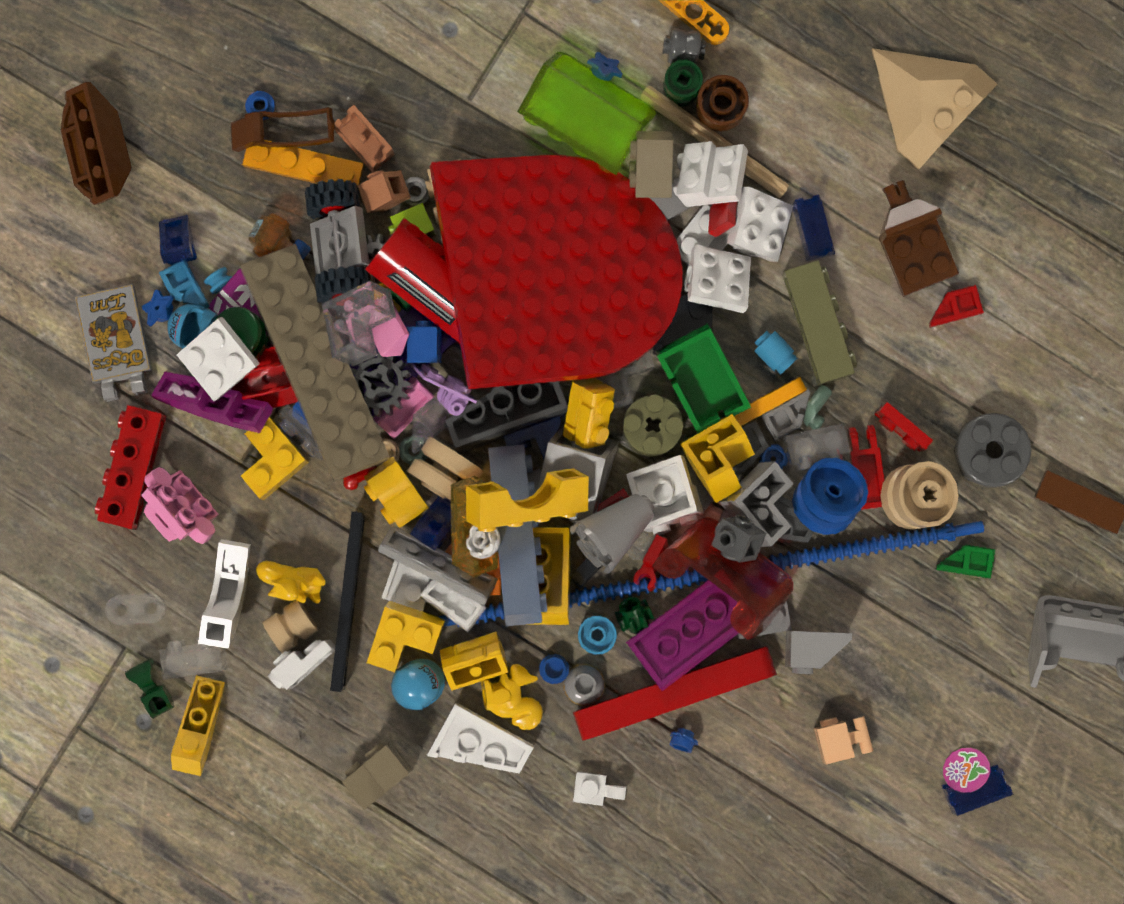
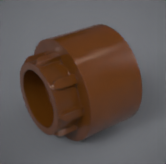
(726, 87)

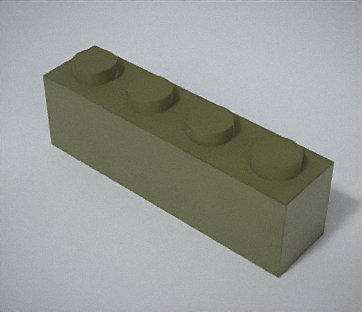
(818, 322)

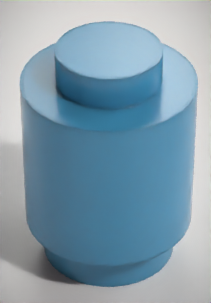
(775, 351)

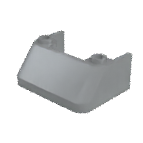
(1075, 632)

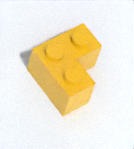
(715, 453)
(279, 460)
(403, 627)

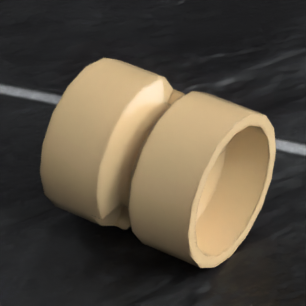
(290, 626)

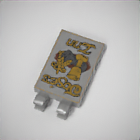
(114, 339)

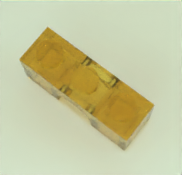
(460, 533)

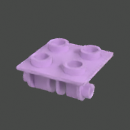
(452, 392)

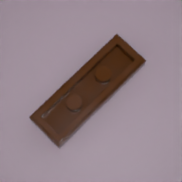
(1080, 502)

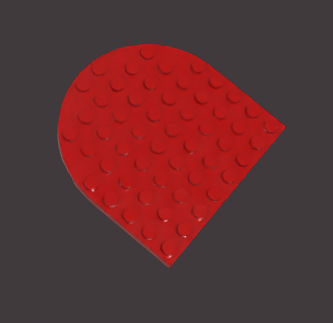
(552, 268)

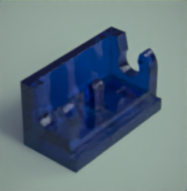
(813, 228)
(991, 791)

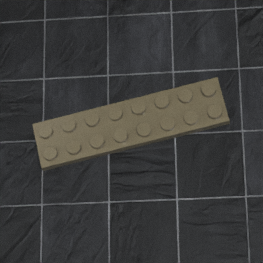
(320, 383)

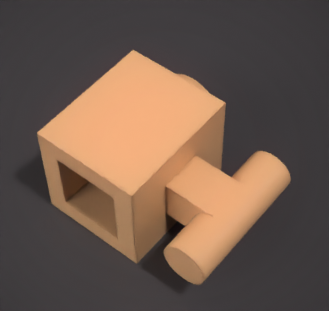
(836, 742)

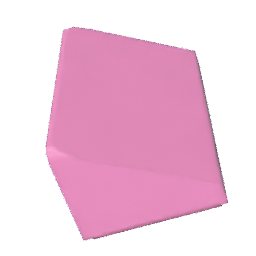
(391, 336)

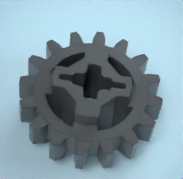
(383, 373)

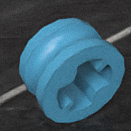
(217, 280)

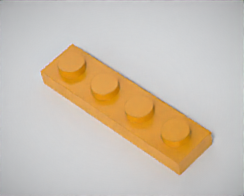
(302, 164)

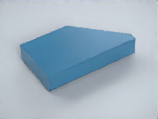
(183, 284)

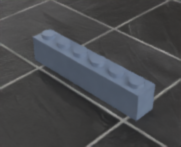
(518, 546)

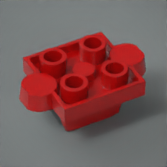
(267, 382)

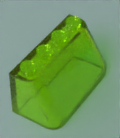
(585, 111)

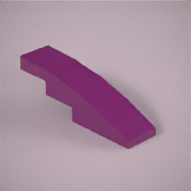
(230, 409)

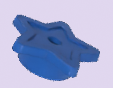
(604, 67)
(165, 307)

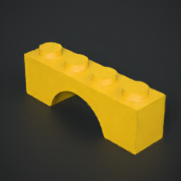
(561, 494)

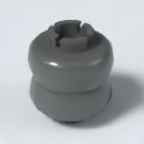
(684, 46)

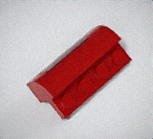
(417, 273)

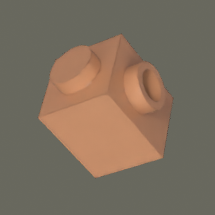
(383, 191)

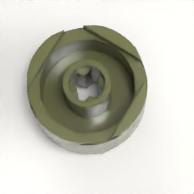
(652, 408)

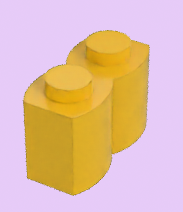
(395, 493)

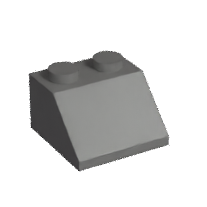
(812, 649)

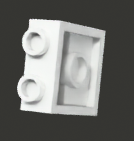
(710, 174)
(670, 491)
(294, 666)

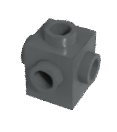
(738, 538)

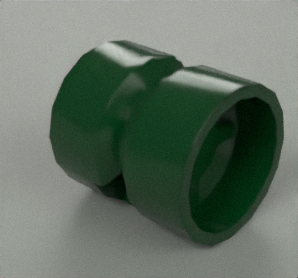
(682, 82)

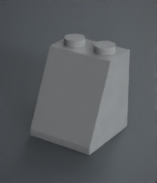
(593, 462)

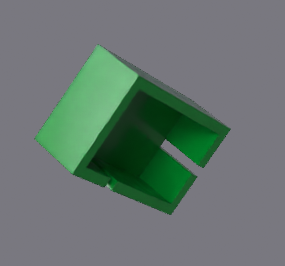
(702, 378)

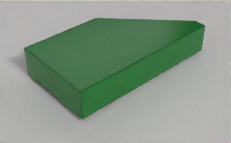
(969, 561)

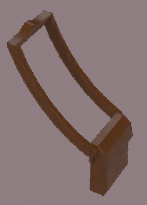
(249, 130)

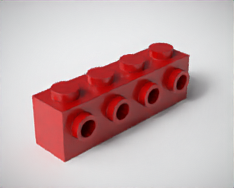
(132, 460)

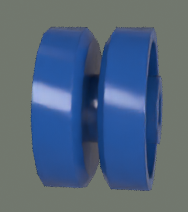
(829, 496)

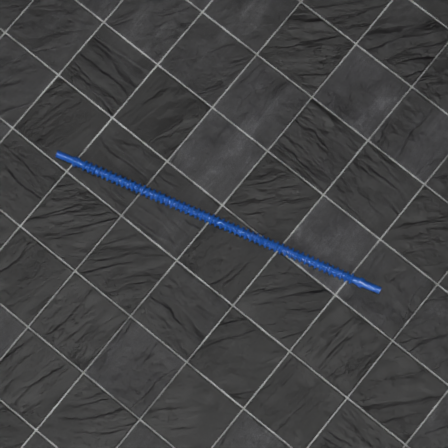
(947, 532)

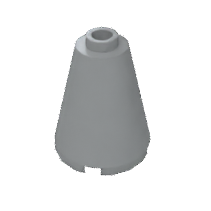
(613, 530)

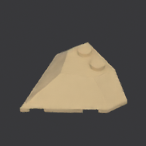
(927, 99)

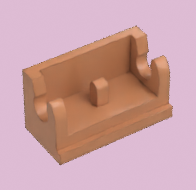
(363, 139)

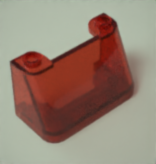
(755, 584)

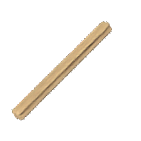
(704, 134)

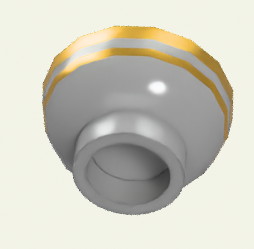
(584, 684)

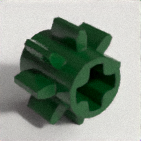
(634, 615)

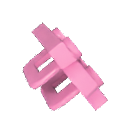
(177, 507)

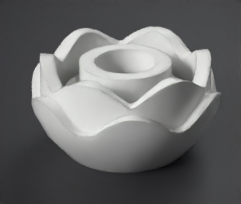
(483, 543)

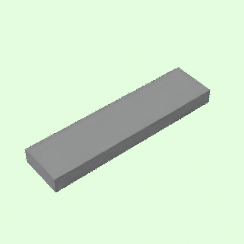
(435, 565)

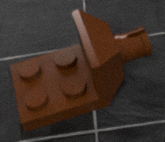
(914, 242)

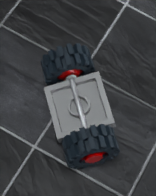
(337, 237)

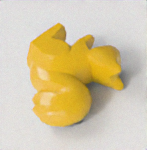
(291, 582)
(506, 701)

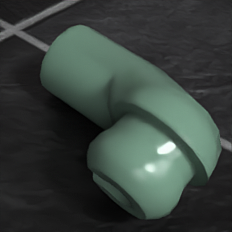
(814, 405)

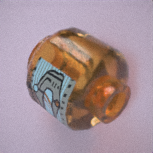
(269, 234)

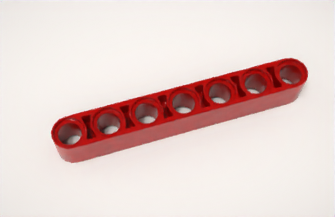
(687, 690)

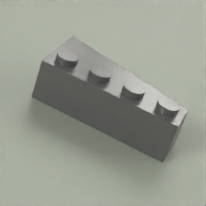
(505, 412)

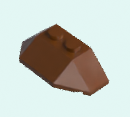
(94, 144)

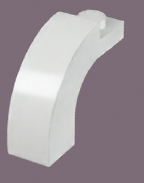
(227, 595)

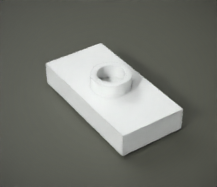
(453, 604)

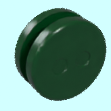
(248, 328)

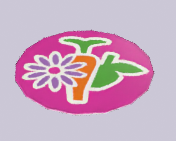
(966, 770)

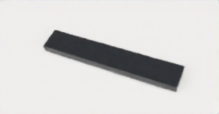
(347, 602)

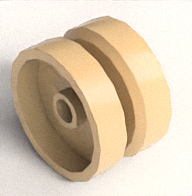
(446, 468)
(919, 495)

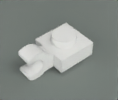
(592, 789)

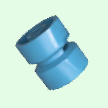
(597, 635)

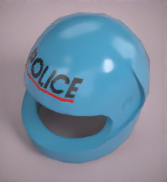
(188, 323)
(417, 684)

